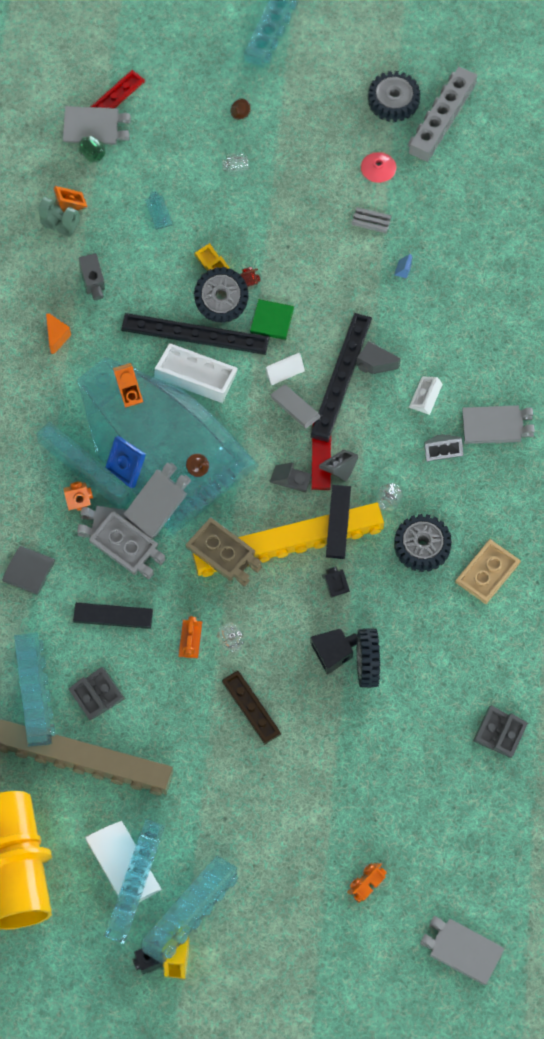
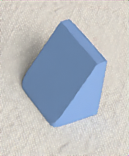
(403, 266)

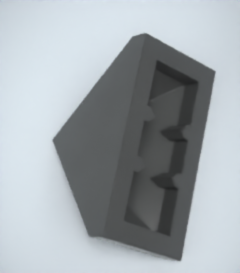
(443, 447)
(341, 464)

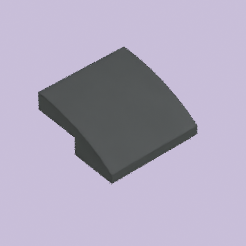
(28, 570)
(99, 700)
(507, 726)

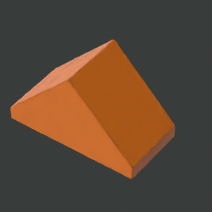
(69, 198)
(57, 333)

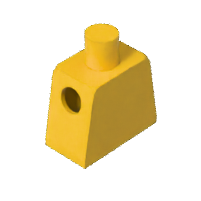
(177, 965)

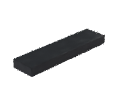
(338, 522)
(113, 615)

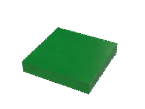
(272, 319)

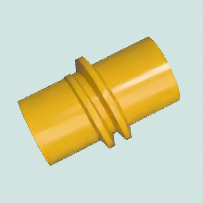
(22, 874)

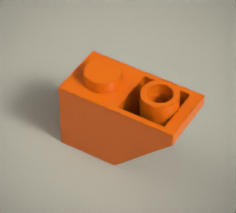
(128, 385)

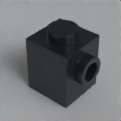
(145, 962)

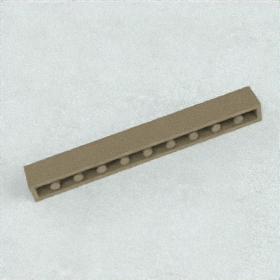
(89, 758)

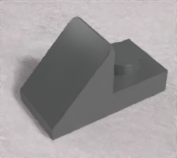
(287, 476)

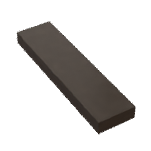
(251, 707)

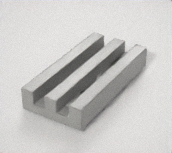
(363, 212)

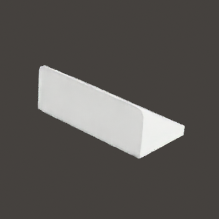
(285, 369)
(426, 394)

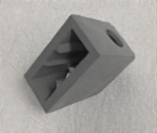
(92, 275)

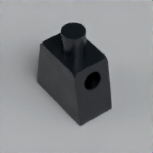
(333, 648)

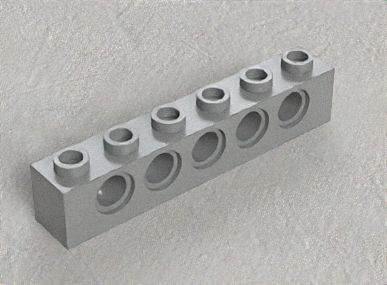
(457, 91)

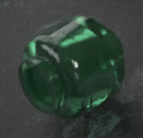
(92, 148)

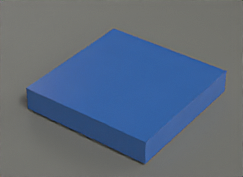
(125, 461)

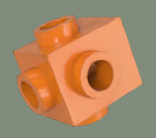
(73, 491)

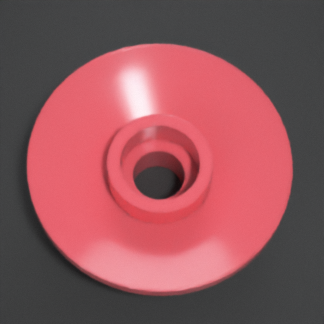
(378, 173)

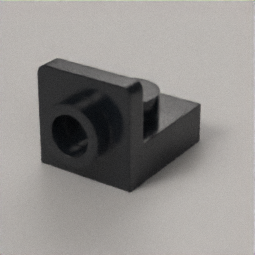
(335, 581)

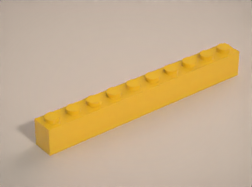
(303, 535)

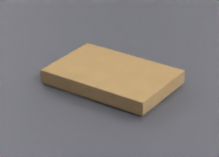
(488, 571)

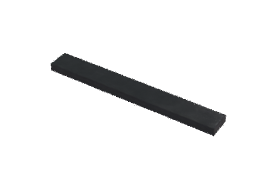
(195, 333)
(341, 377)

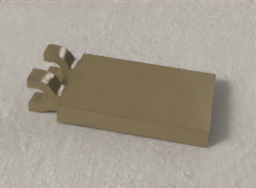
(224, 551)

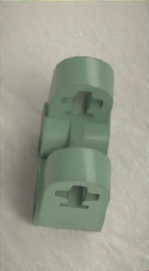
(55, 218)

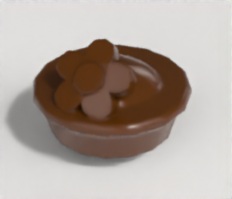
(240, 109)
(197, 465)

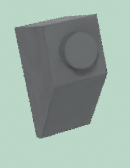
(376, 360)

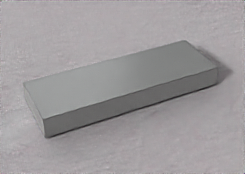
(295, 406)

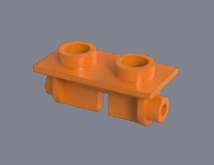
(190, 638)
(372, 875)

